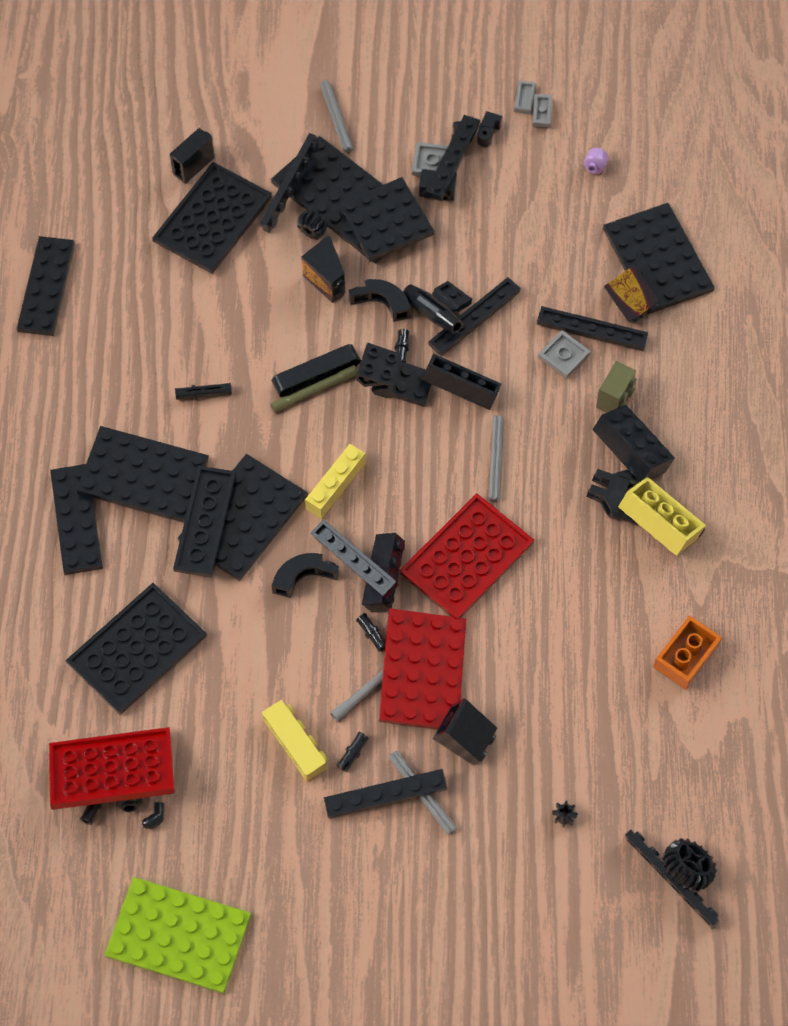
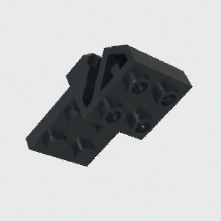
(391, 376)

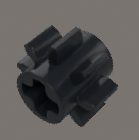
(559, 813)

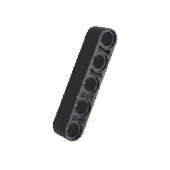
(315, 370)

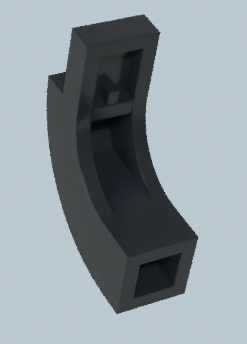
(385, 293)
(300, 567)

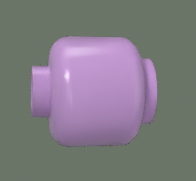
(596, 161)

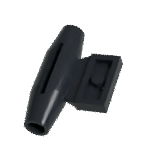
(439, 305)

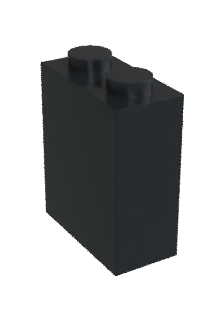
(192, 155)

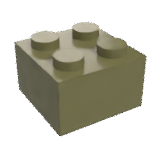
(616, 387)

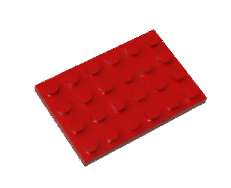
(466, 556)
(421, 668)
(111, 768)

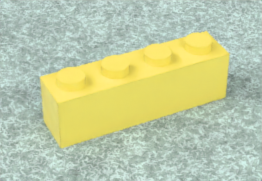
(335, 481)
(294, 740)

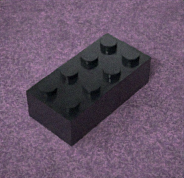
(633, 443)

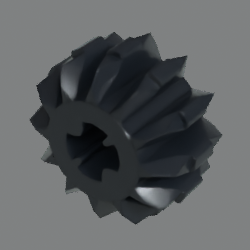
(312, 224)

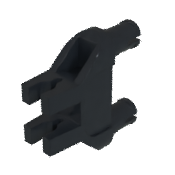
(614, 492)

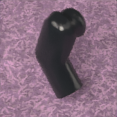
(156, 818)

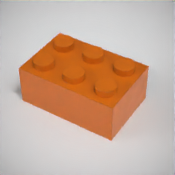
(687, 652)

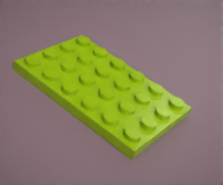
(178, 935)

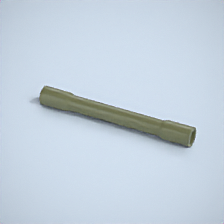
(287, 401)

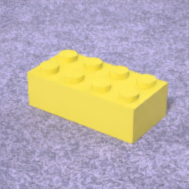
(661, 516)

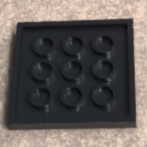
(386, 219)

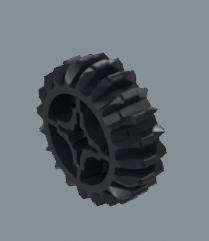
(689, 864)

